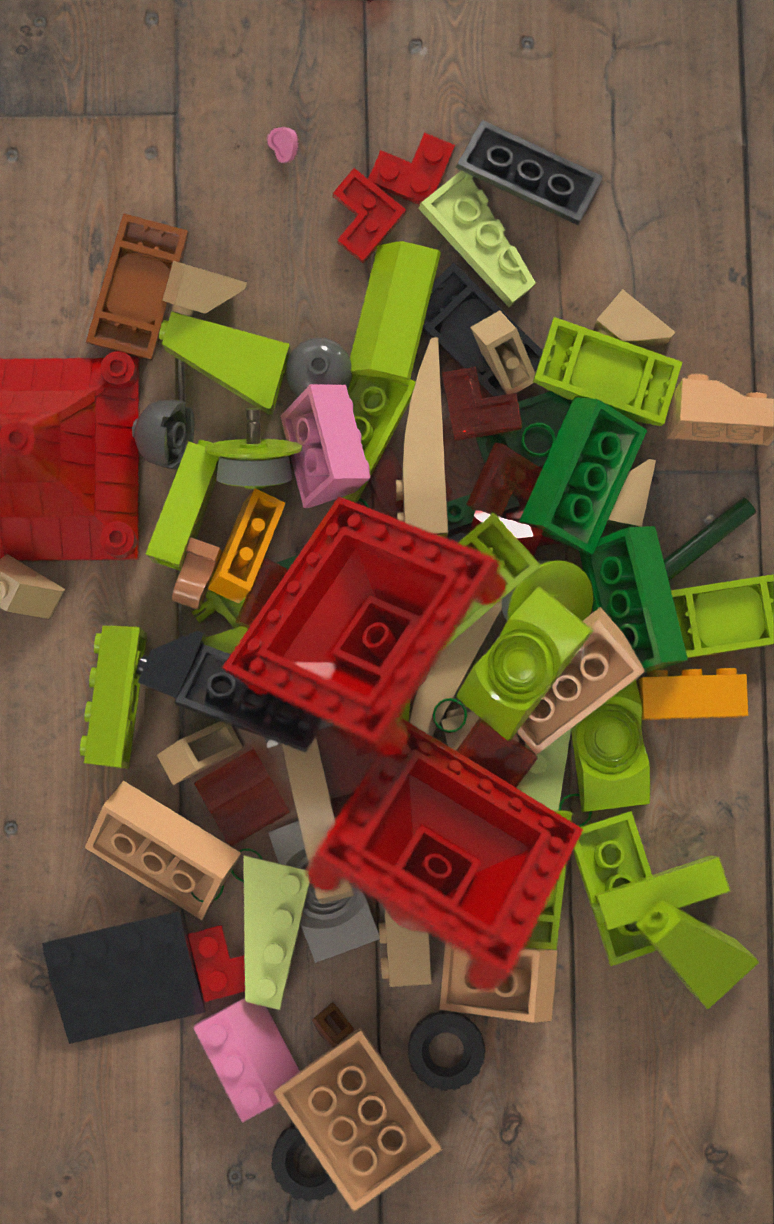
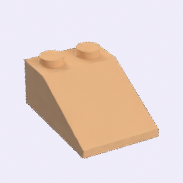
(522, 997)

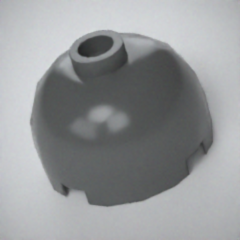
(318, 363)
(163, 431)

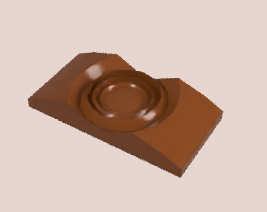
(134, 286)

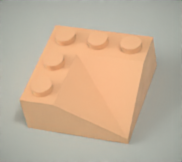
(717, 413)

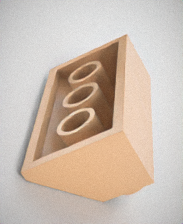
(591, 678)
(161, 849)

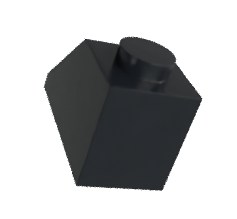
(170, 663)

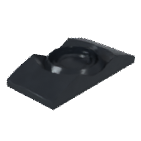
(454, 308)

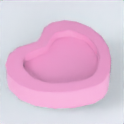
(284, 143)

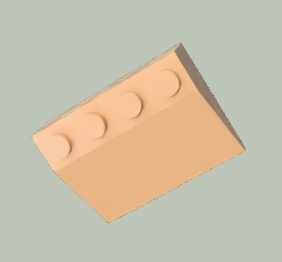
(357, 1119)

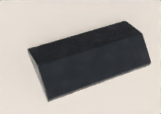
(529, 172)
(228, 700)

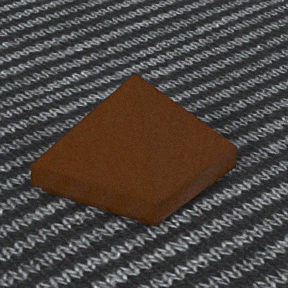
(332, 1025)

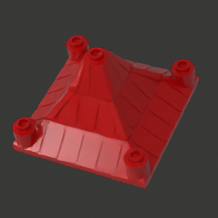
(69, 458)
(363, 620)
(449, 852)

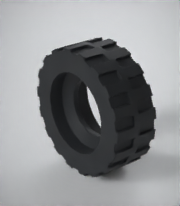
(438, 1076)
(289, 1178)

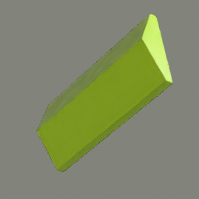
(394, 310)
(377, 412)
(608, 857)

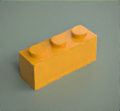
(246, 546)
(693, 695)

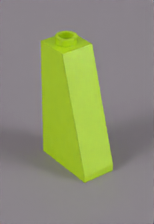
(231, 357)
(184, 506)
(675, 886)
(696, 952)

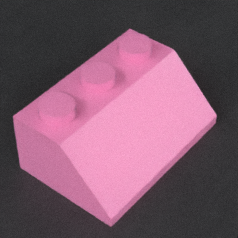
(332, 450)
(247, 1055)

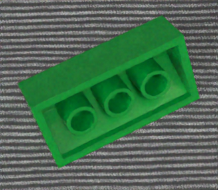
(583, 474)
(636, 594)

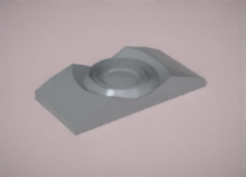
(328, 926)

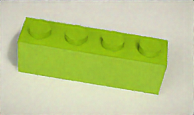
(114, 697)

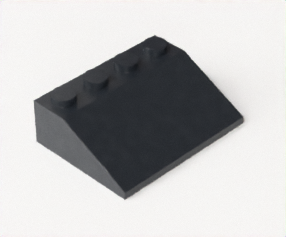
(124, 976)

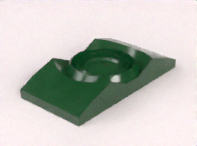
(543, 408)

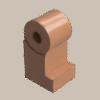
(196, 573)

